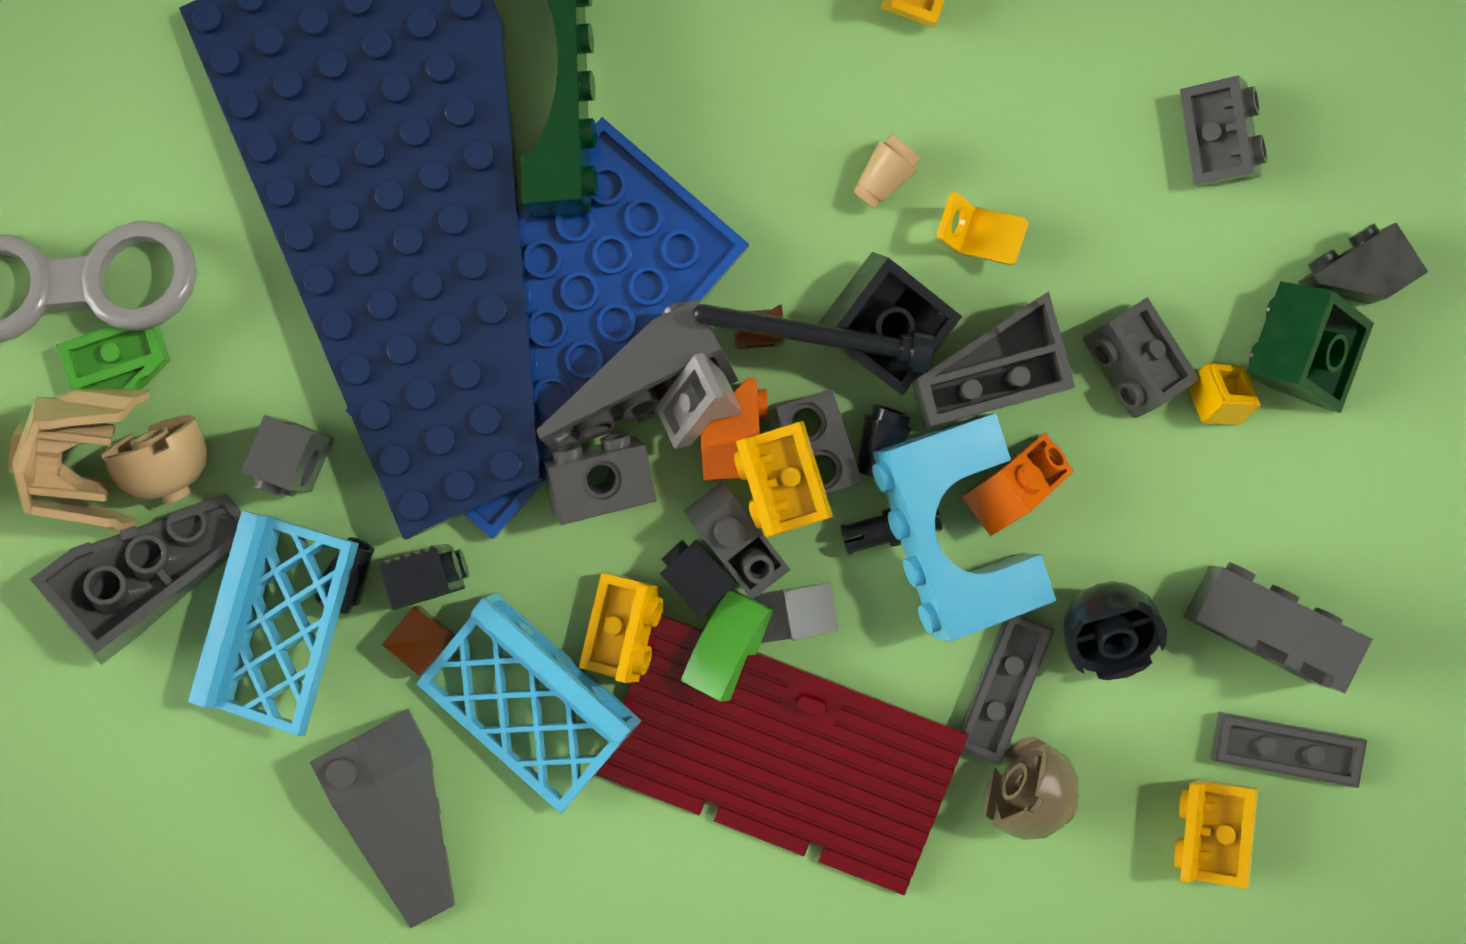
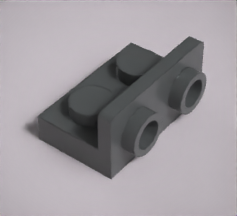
(1223, 131)
(1140, 359)

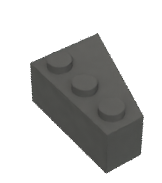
(1000, 369)
(1277, 627)

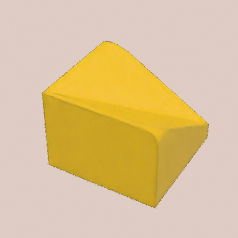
(1223, 394)

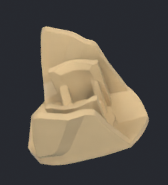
(54, 426)

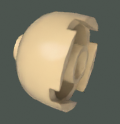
(159, 461)

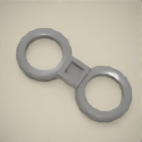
(79, 280)

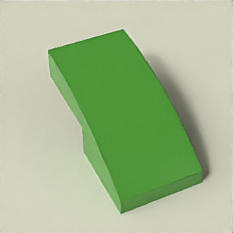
(725, 643)

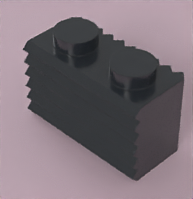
(423, 575)

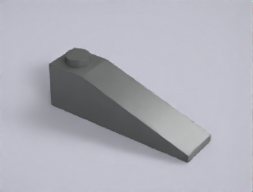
(391, 809)

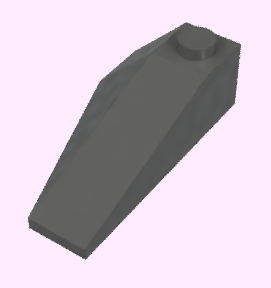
(635, 378)
(130, 580)

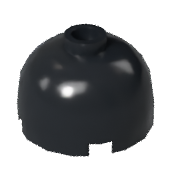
(1113, 630)

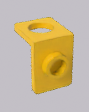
(982, 231)

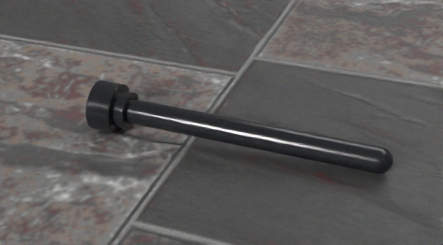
(910, 350)

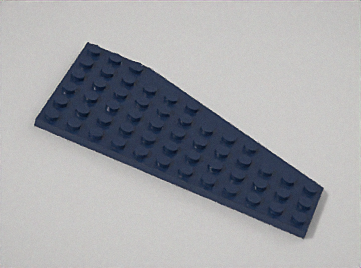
(397, 211)

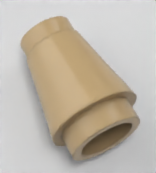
(886, 171)

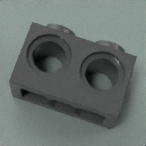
(829, 441)

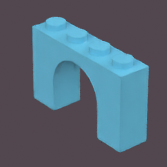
(914, 481)

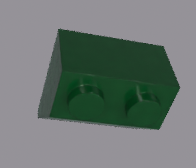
(1310, 345)

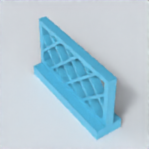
(236, 619)
(545, 664)

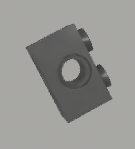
(286, 456)
(626, 486)

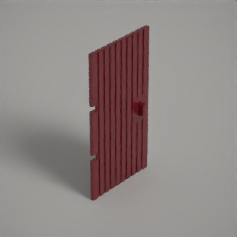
(789, 759)

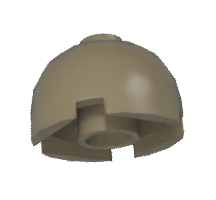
(1034, 792)

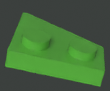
(114, 358)

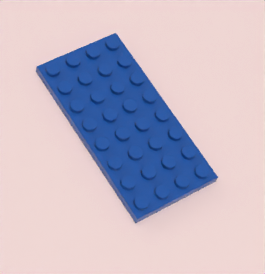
(607, 277)

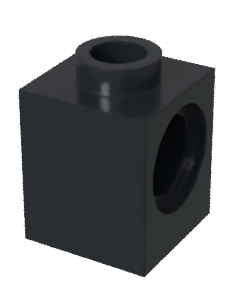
(696, 575)

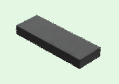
(1004, 687)
(1288, 749)

